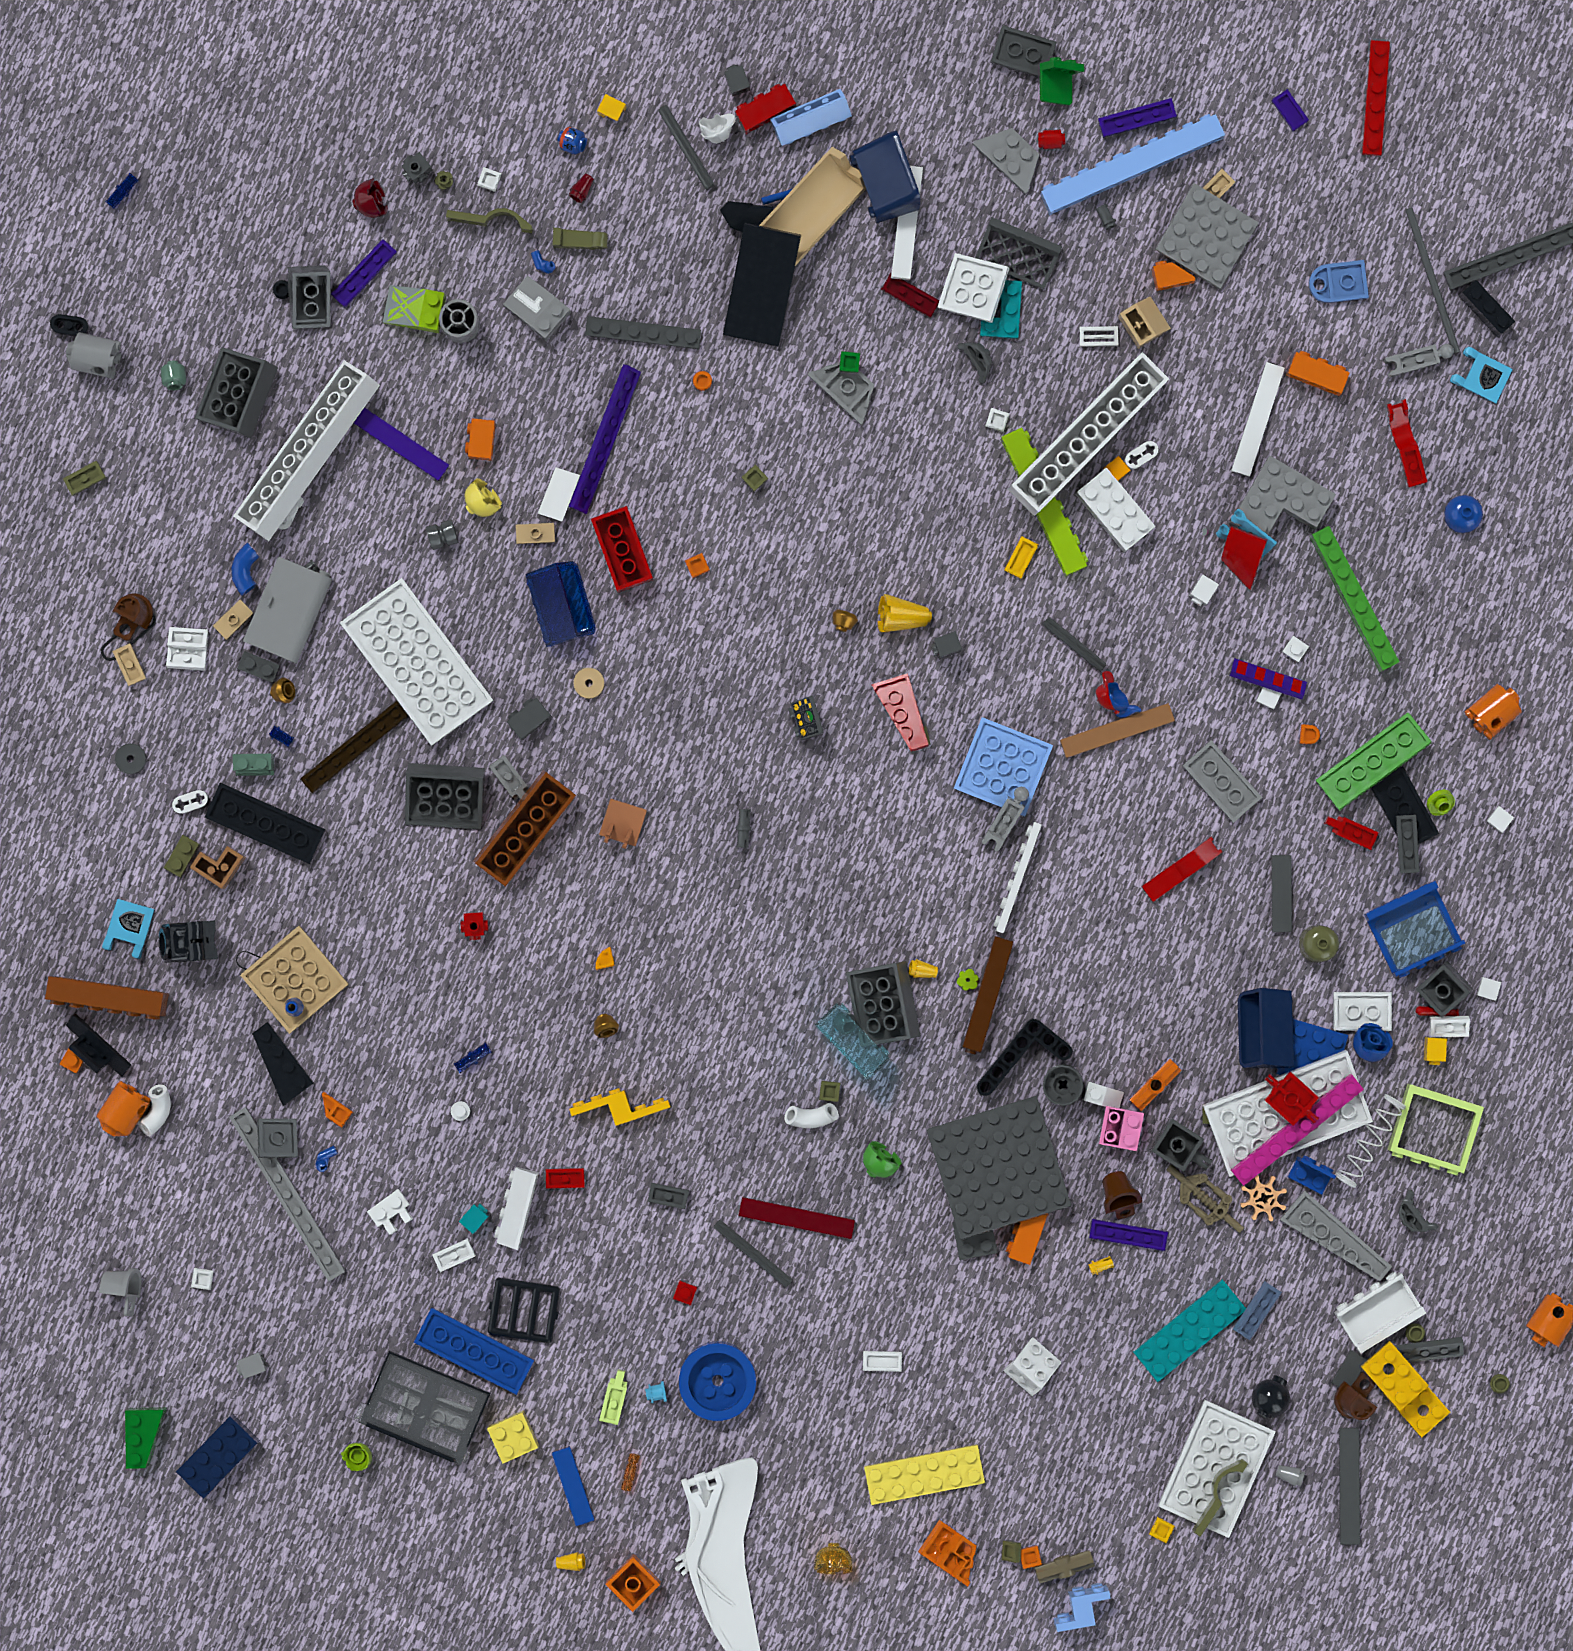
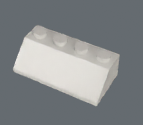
(517, 1207)

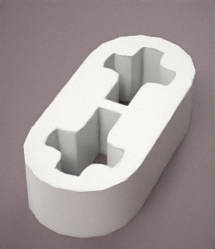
(1138, 451)
(189, 797)

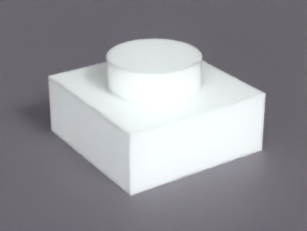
(1295, 649)

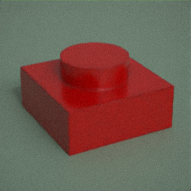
(685, 1292)

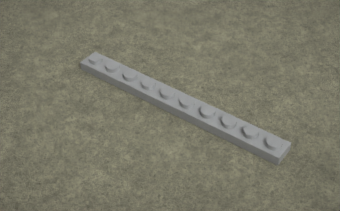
(289, 1198)

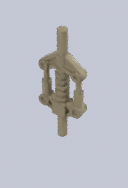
(1189, 1184)

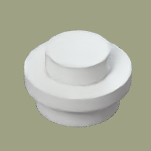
(460, 1111)

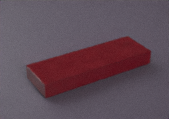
(911, 295)

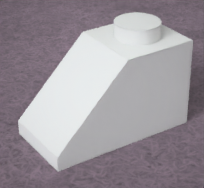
(1102, 1095)

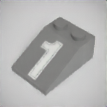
(537, 308)

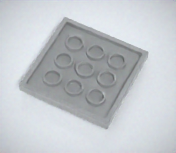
(1206, 236)

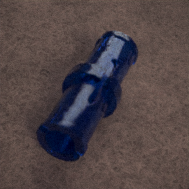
(122, 191)
(472, 1057)

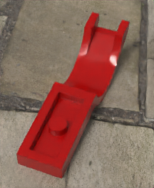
(1406, 444)
(1181, 869)

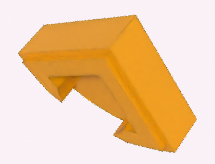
(605, 959)

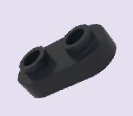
(70, 325)

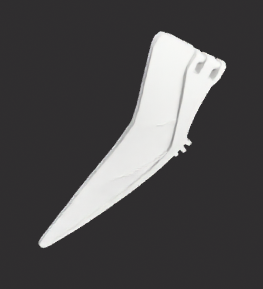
(717, 1550)

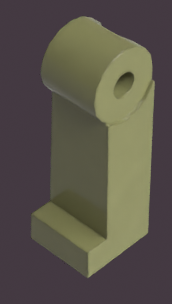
(579, 239)

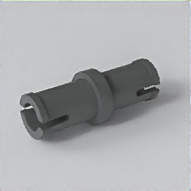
(743, 828)

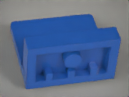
(1310, 1175)

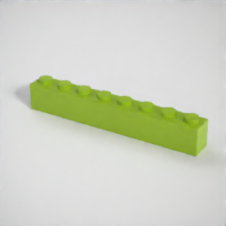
(1050, 517)

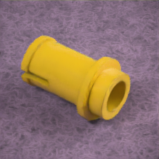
(1101, 1265)

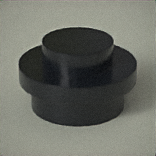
(280, 289)

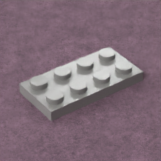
(1222, 781)

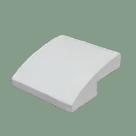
(187, 648)

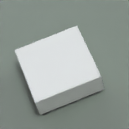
(489, 179)
(997, 419)
(1268, 697)
(1500, 819)
(1488, 988)
(202, 1278)

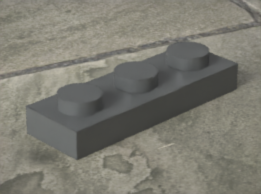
(1407, 844)

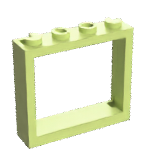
(1418, 1158)

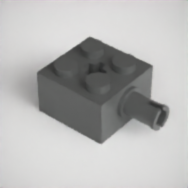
(1186, 1153)

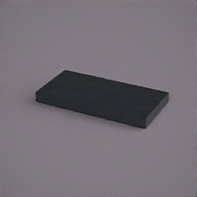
(1399, 798)

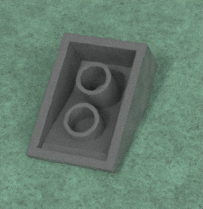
(309, 296)

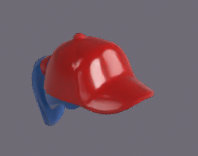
(1113, 698)

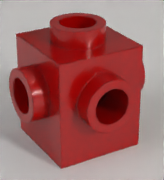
(469, 919)

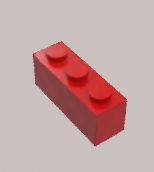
(764, 107)

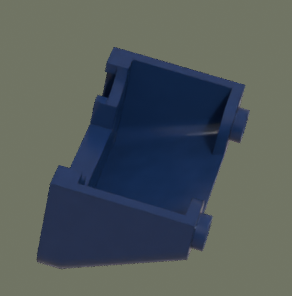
(887, 177)

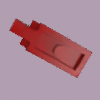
(1352, 831)

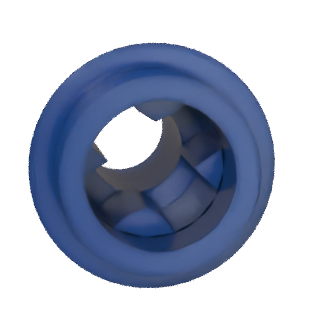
(298, 1007)

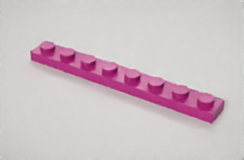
(1291, 1135)

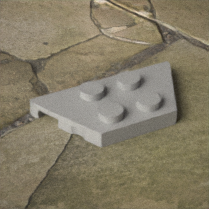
(1011, 156)
(847, 389)

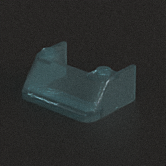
(852, 1041)

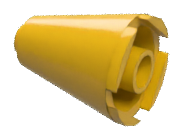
(901, 614)

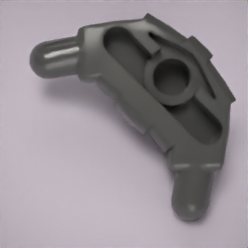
(979, 357)
(1412, 1216)

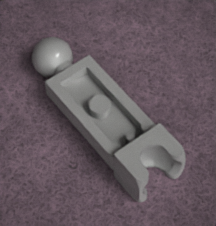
(1418, 359)
(1006, 818)

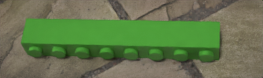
(1354, 599)

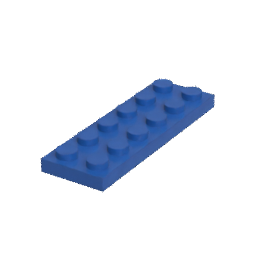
(474, 1351)

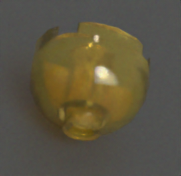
(833, 1559)

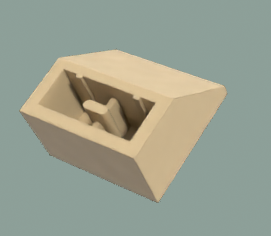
(1143, 322)

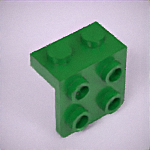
(1057, 80)

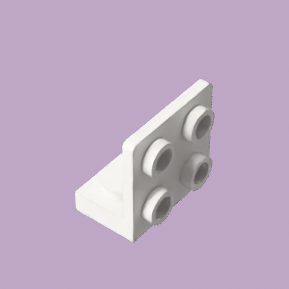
(1033, 1367)

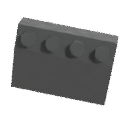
(236, 392)
(444, 796)
(884, 1002)

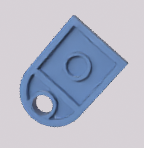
(1341, 282)

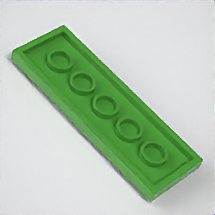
(1373, 761)

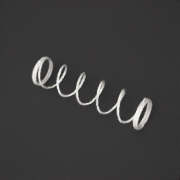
(1343, 1178)

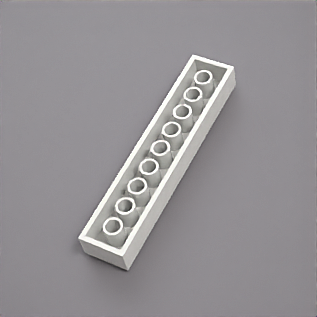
(1088, 434)
(306, 450)

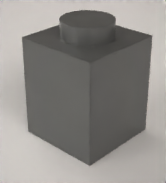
(737, 80)

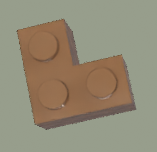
(219, 871)

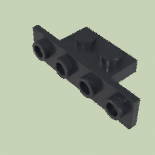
(94, 1049)

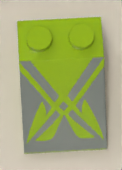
(414, 308)

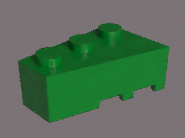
(141, 1434)

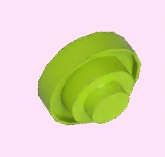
(1440, 802)

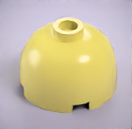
(481, 500)

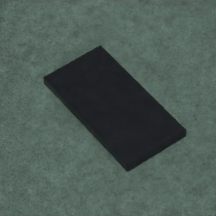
(761, 284)

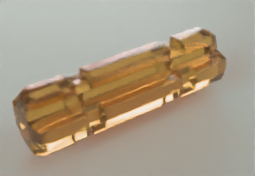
(630, 1472)

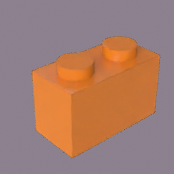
(481, 439)

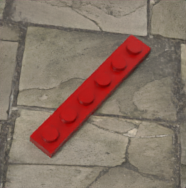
(1375, 98)

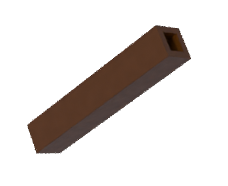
(987, 995)

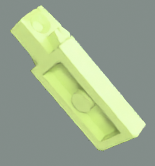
(614, 1399)

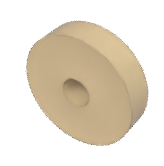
(589, 674)

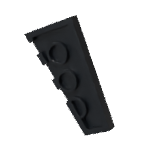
(284, 1069)

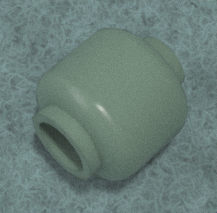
(173, 375)

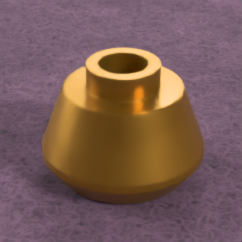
(844, 620)
(283, 690)
(605, 1026)

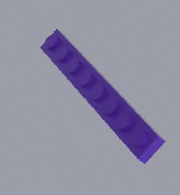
(604, 439)

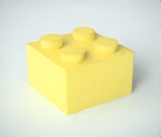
(513, 1436)

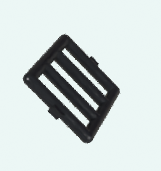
(529, 1334)

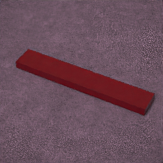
(796, 1217)

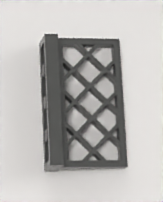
(1026, 238)

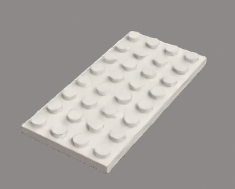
(416, 662)
(1247, 1121)

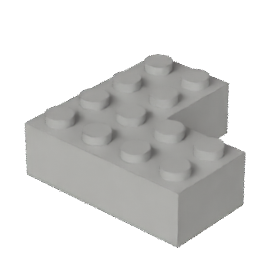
(1285, 490)

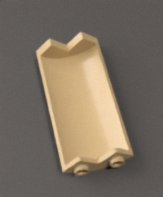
(818, 200)

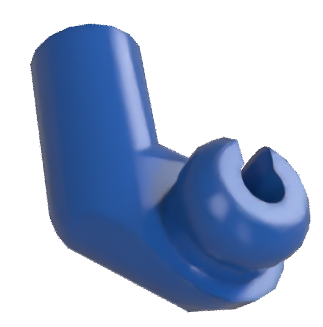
(542, 265)
(323, 1158)

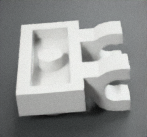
(388, 1208)

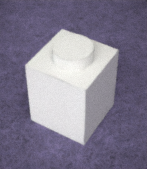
(1203, 590)

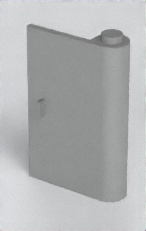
(288, 609)

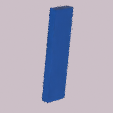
(573, 1486)

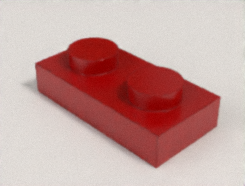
(565, 1178)

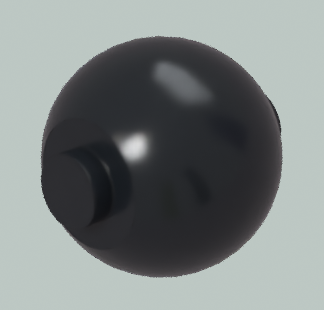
(1271, 1397)

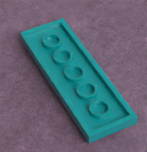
(1189, 1330)

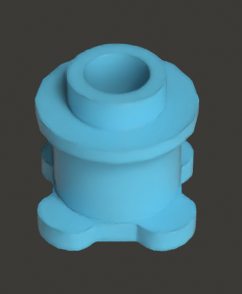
(656, 1392)

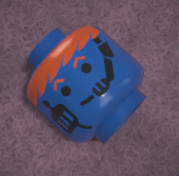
(572, 140)

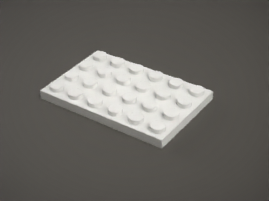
(1213, 1443)

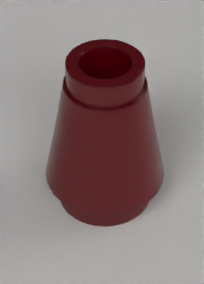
(581, 188)

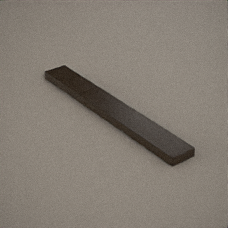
(354, 747)

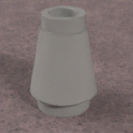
(1291, 1475)

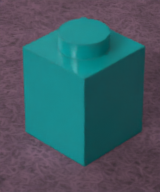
(474, 1217)

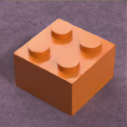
(633, 1582)

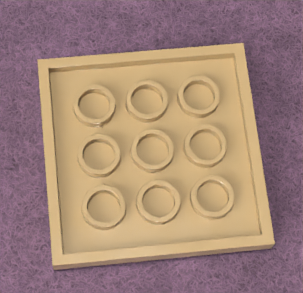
(294, 971)

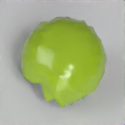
(357, 1456)

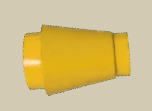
(921, 969)
(571, 1562)

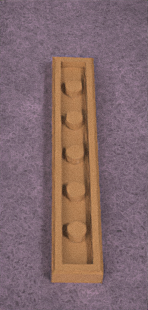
(1117, 730)

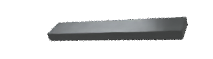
(1349, 1486)

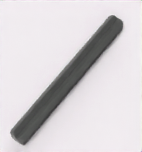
(686, 147)
(753, 1253)

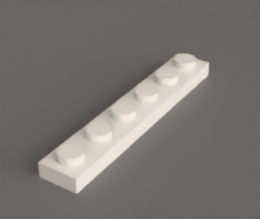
(1019, 869)

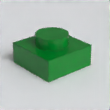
(849, 362)

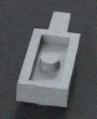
(509, 777)

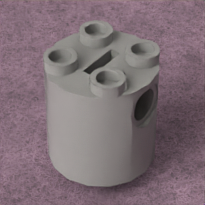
(459, 321)
(94, 355)

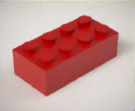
(622, 549)

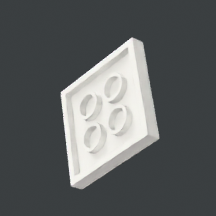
(973, 287)

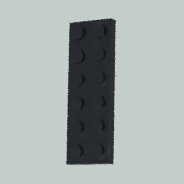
(265, 823)

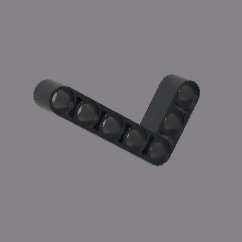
(1018, 1052)

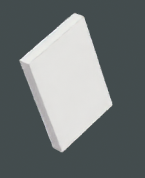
(1357, 1008)

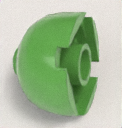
(879, 1161)

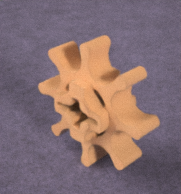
(1260, 1188)

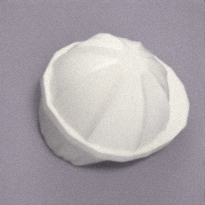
(717, 128)

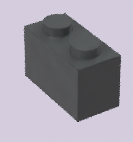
(946, 645)
(528, 718)

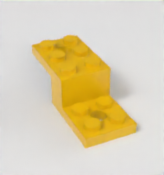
(1405, 1389)

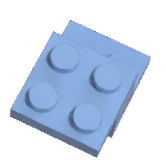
(1081, 1607)

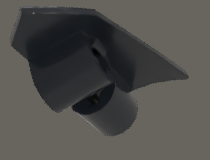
(739, 213)

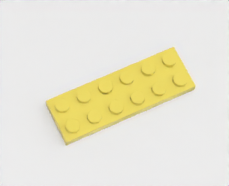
(924, 1474)

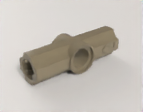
(1064, 1567)

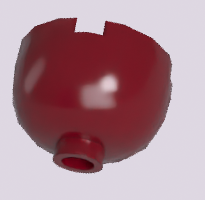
(369, 199)

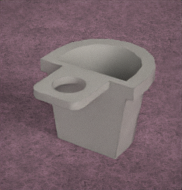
(123, 1284)

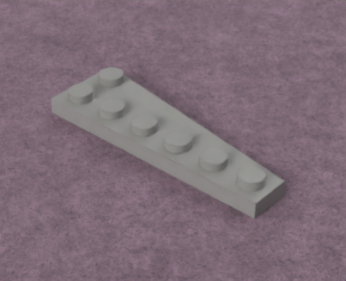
(1322, 1227)

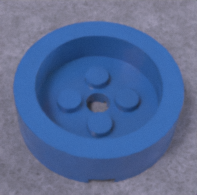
(715, 1401)

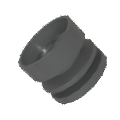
(1051, 1084)

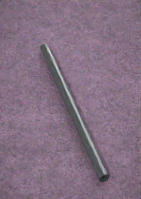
(1432, 279)

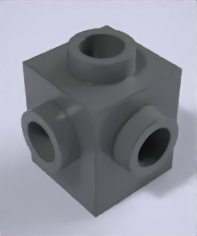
(413, 162)

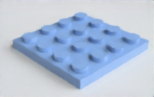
(1000, 763)

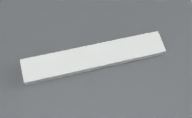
(906, 237)
(1257, 419)

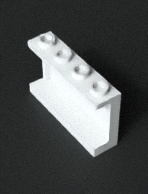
(1379, 1312)

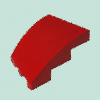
(1243, 554)

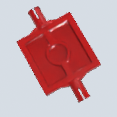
(1291, 1098)

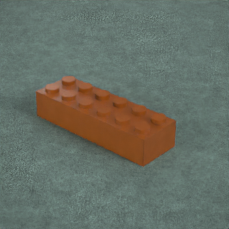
(524, 828)
(107, 996)

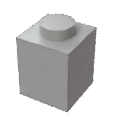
(251, 1365)

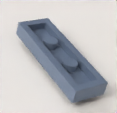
(1257, 1310)

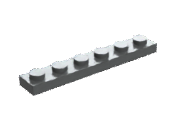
(643, 332)

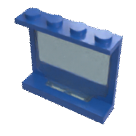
(1414, 929)

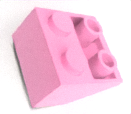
(1121, 1128)

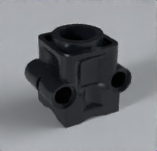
(187, 941)

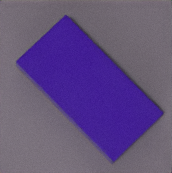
(1290, 110)

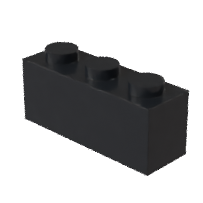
(1486, 308)

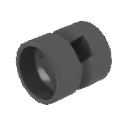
(442, 534)

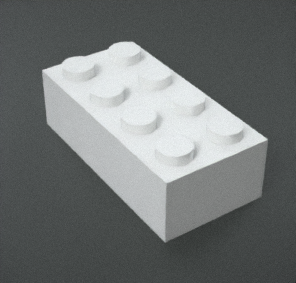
(1115, 510)

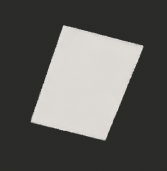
(558, 494)

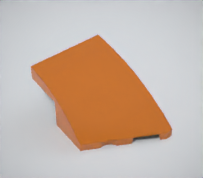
(949, 1551)

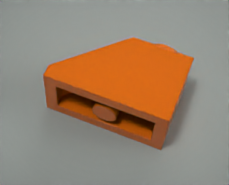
(1170, 276)

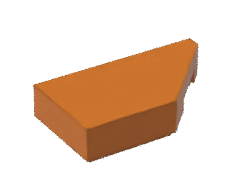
(335, 1110)

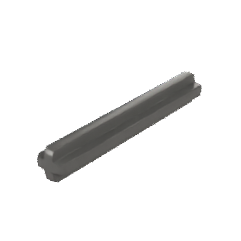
(1074, 644)

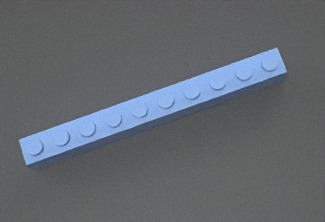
(1133, 164)

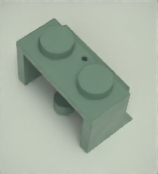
(253, 764)

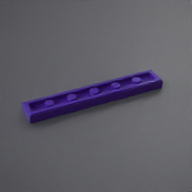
(401, 444)

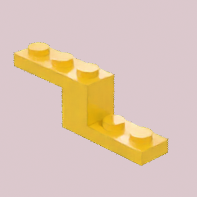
(619, 1106)

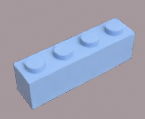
(811, 117)

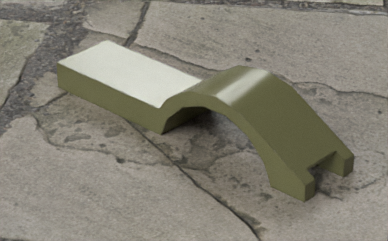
(482, 220)
(1215, 1503)

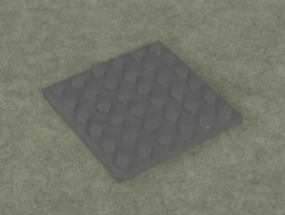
(998, 1167)

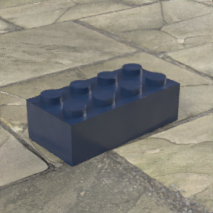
(217, 1456)

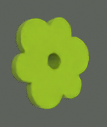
(972, 984)

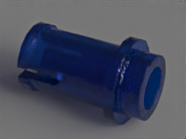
(281, 736)

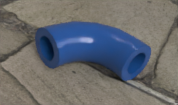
(241, 569)

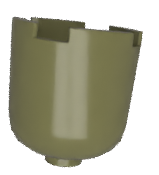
(1318, 943)

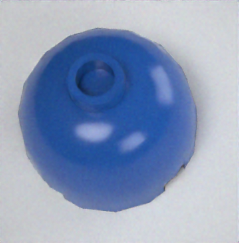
(1463, 514)
(1372, 1042)

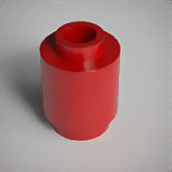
(1051, 139)

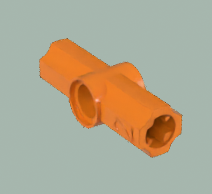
(1164, 1075)

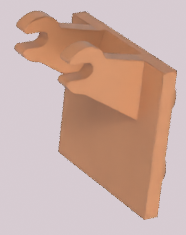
(622, 823)

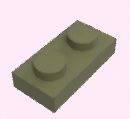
(84, 478)
(181, 856)

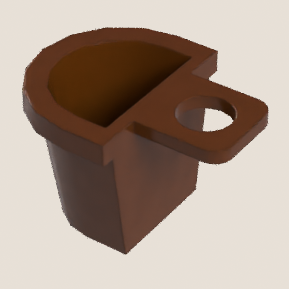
(135, 612)
(1120, 1194)
(1353, 1401)

